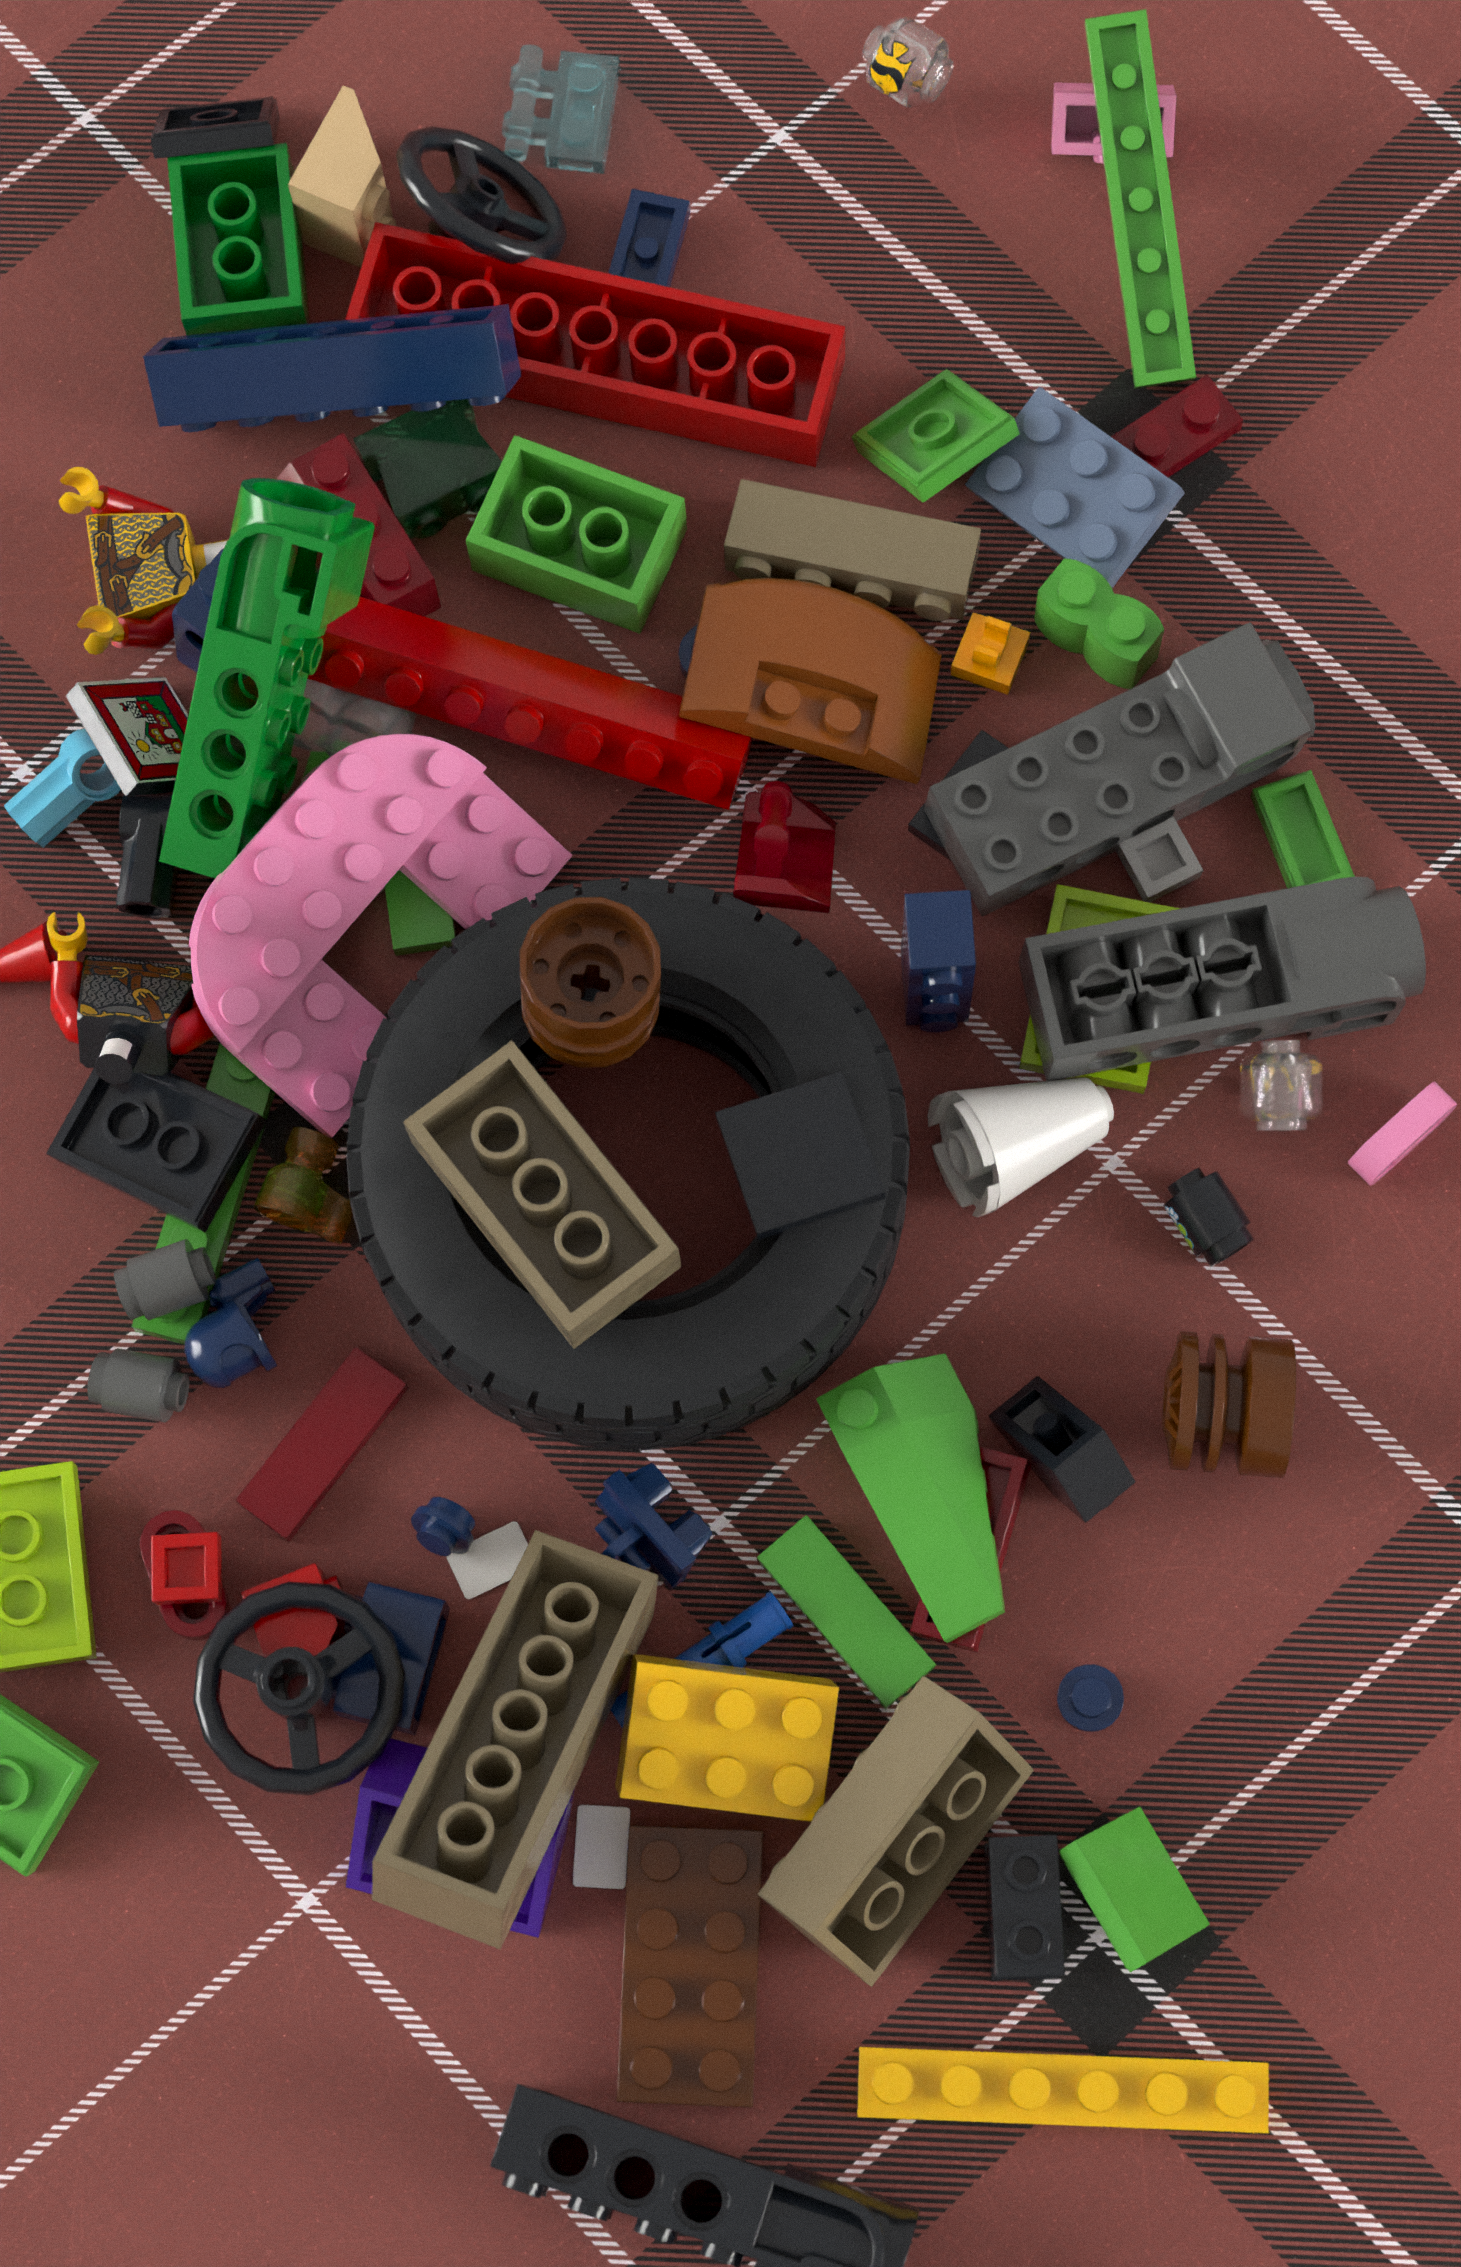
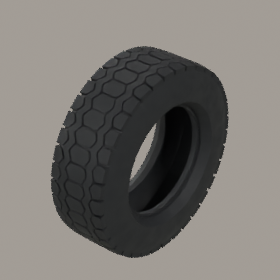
(668, 1364)

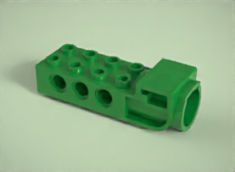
(279, 582)

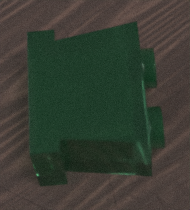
(430, 465)

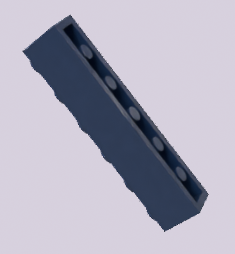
(334, 368)

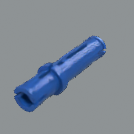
(732, 1641)

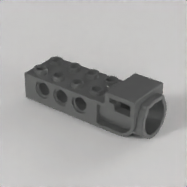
(1123, 767)
(1222, 975)

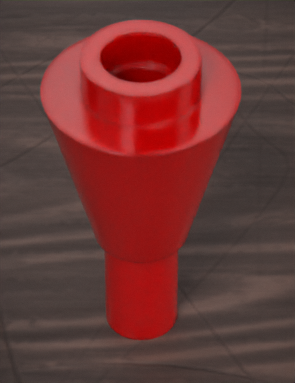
(28, 957)

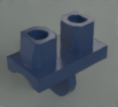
(638, 1532)

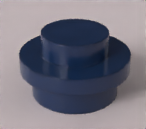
(443, 1527)
(1090, 1698)

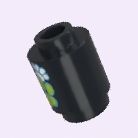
(1208, 1216)

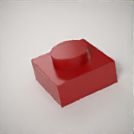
(186, 1568)

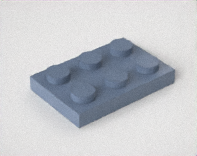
(1075, 488)

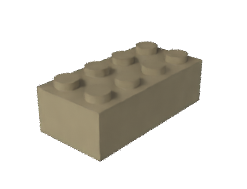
(543, 1194)
(896, 1830)

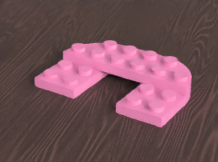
(310, 876)

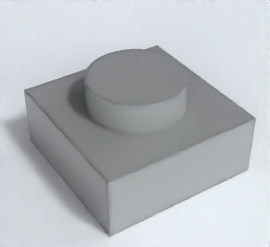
(1159, 860)

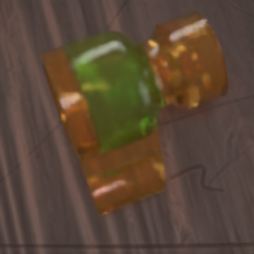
(297, 1194)

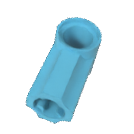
(61, 791)

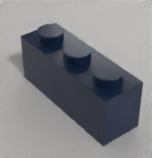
(937, 959)

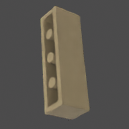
(852, 548)

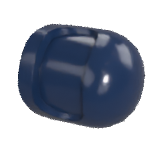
(227, 1341)

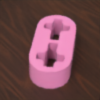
(1402, 1133)

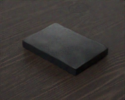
(159, 1142)

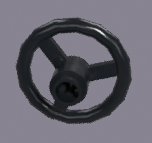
(475, 203)
(277, 1670)

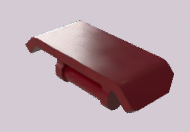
(785, 852)

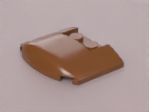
(813, 674)

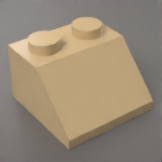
(341, 184)

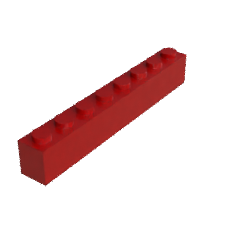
(530, 700)

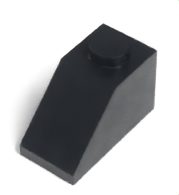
(1064, 1448)

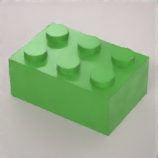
(577, 534)

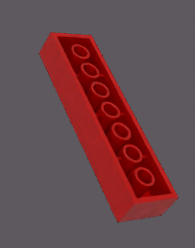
(626, 344)

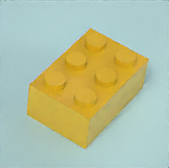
(726, 1738)

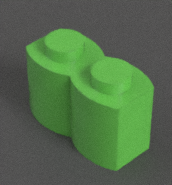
(1087, 618)

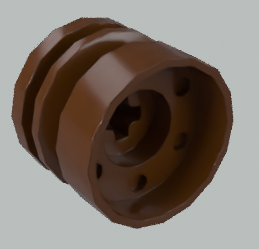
(584, 947)
(1231, 1404)

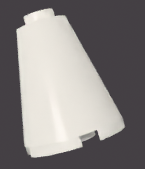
(1014, 1136)

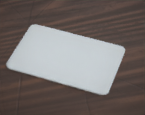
(489, 1560)
(601, 1847)

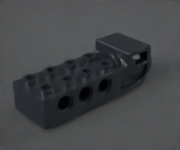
(763, 2213)

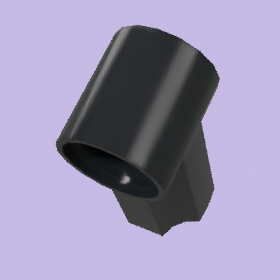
(145, 883)

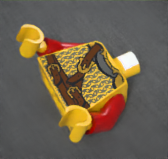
(140, 564)

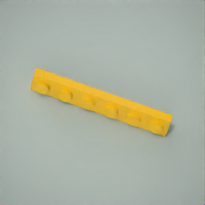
(1063, 2090)

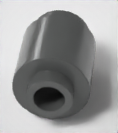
(164, 1280)
(138, 1384)

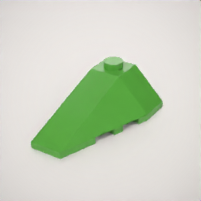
(921, 1468)

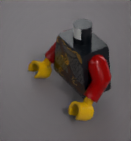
(123, 1010)

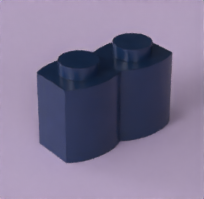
(418, 1632)

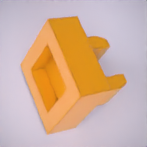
(990, 653)

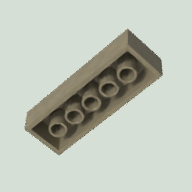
(514, 1740)

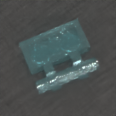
(580, 111)

